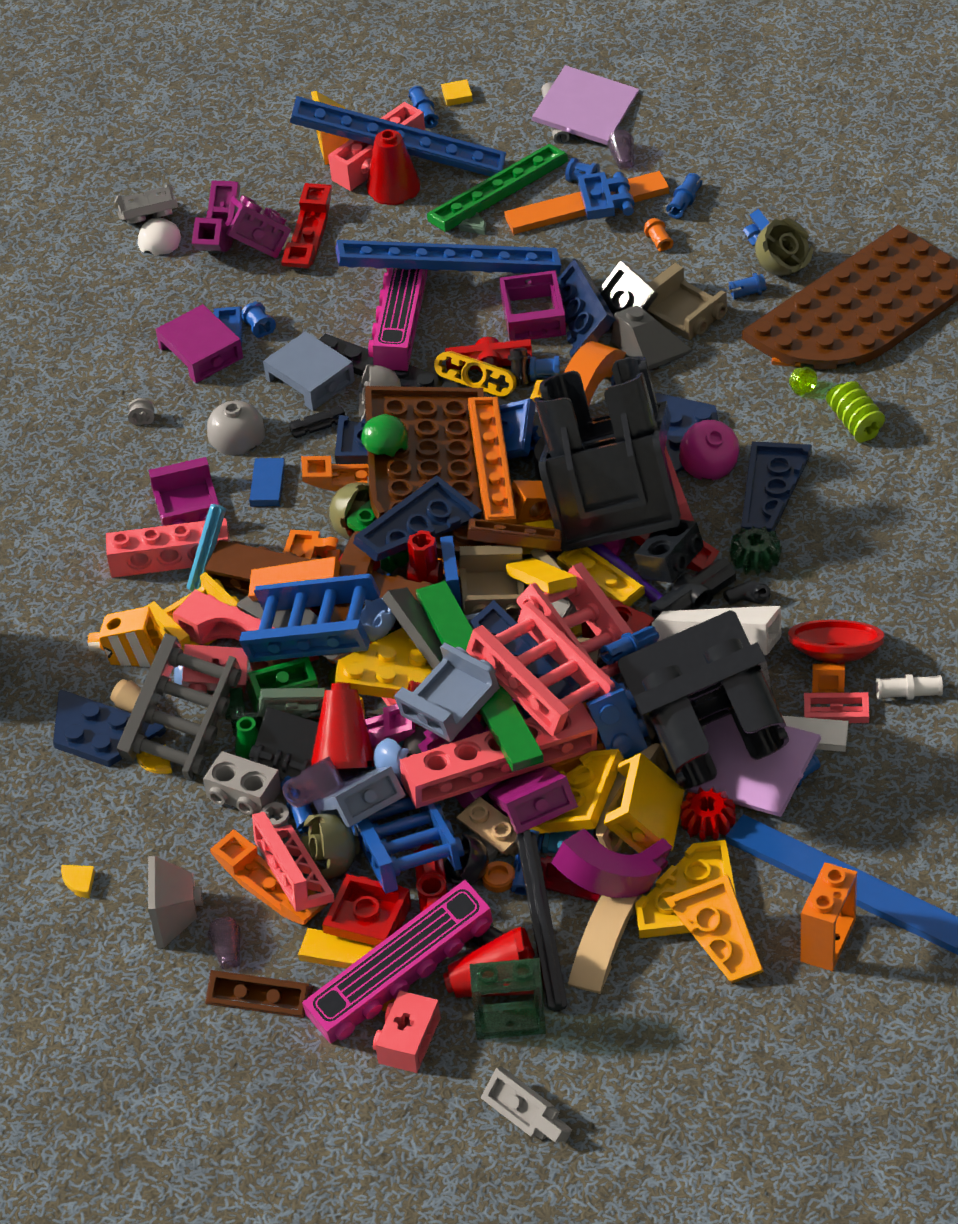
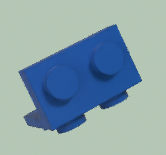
(617, 721)

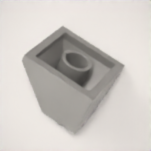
(171, 899)

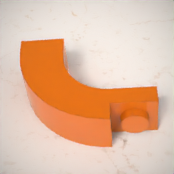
(594, 364)

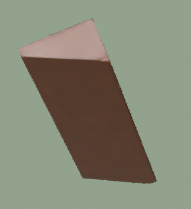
(257, 990)

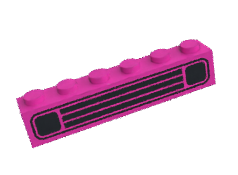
(397, 318)
(398, 962)

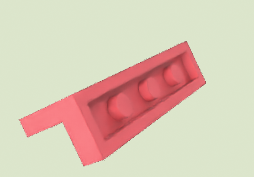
(286, 869)

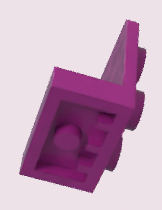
(258, 227)

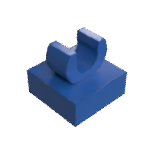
(753, 230)

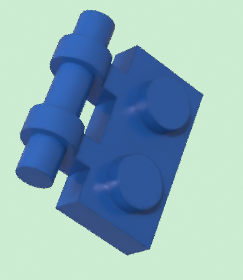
(597, 197)

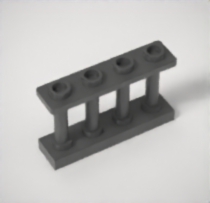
(157, 684)

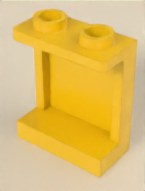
(165, 619)
(648, 805)

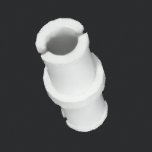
(909, 686)

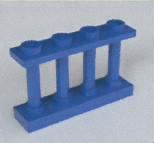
(312, 639)
(379, 851)

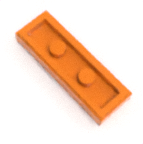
(293, 572)

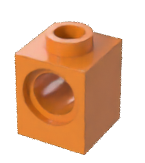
(530, 501)

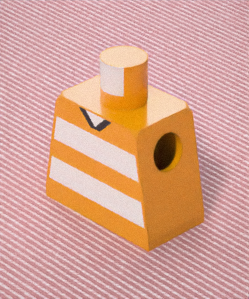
(128, 638)

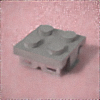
(146, 204)

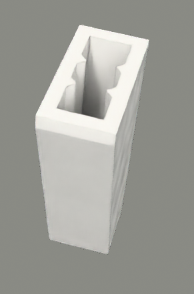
(759, 623)

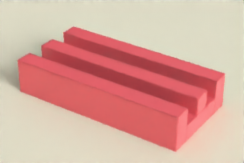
(837, 711)

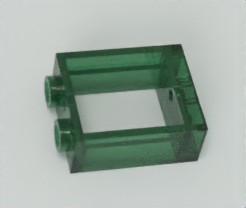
(526, 1016)

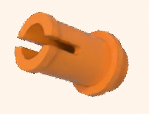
(656, 231)

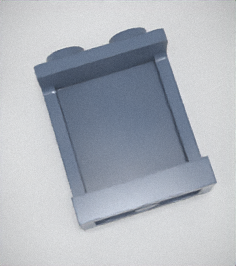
(310, 369)
(449, 693)
(362, 796)

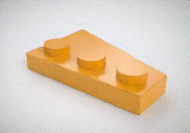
(719, 926)

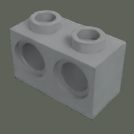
(241, 783)

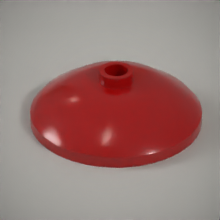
(836, 640)

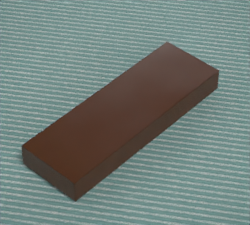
(514, 534)

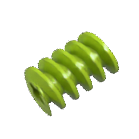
(856, 410)

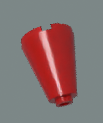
(391, 170)
(343, 730)
(507, 947)

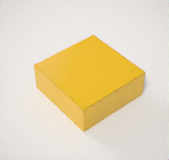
(457, 92)

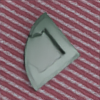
(473, 225)

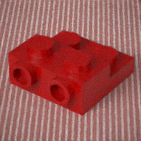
(365, 911)

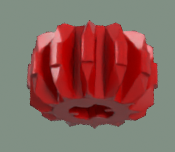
(707, 813)

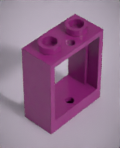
(537, 323)

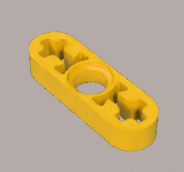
(457, 359)

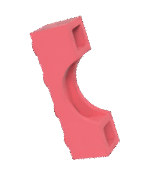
(211, 619)

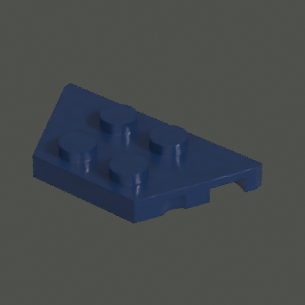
(683, 415)
(92, 728)

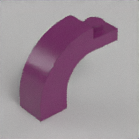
(210, 232)
(608, 872)

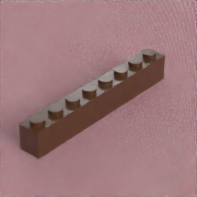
(233, 564)

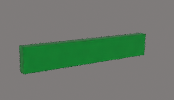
(497, 187)

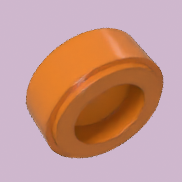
(498, 876)

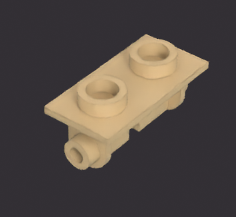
(490, 826)

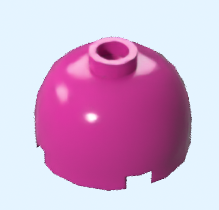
(709, 450)

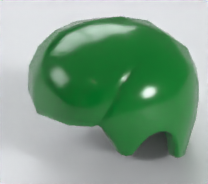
(384, 435)

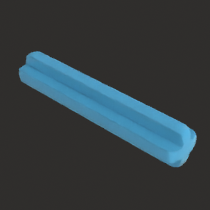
(206, 544)

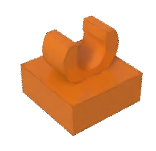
(828, 678)

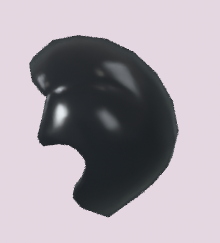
(473, 862)

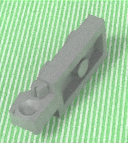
(524, 1107)

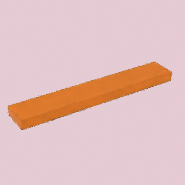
(572, 206)
(491, 460)

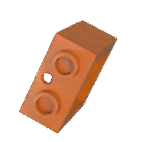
(827, 915)

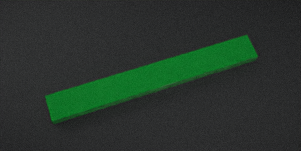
(500, 710)

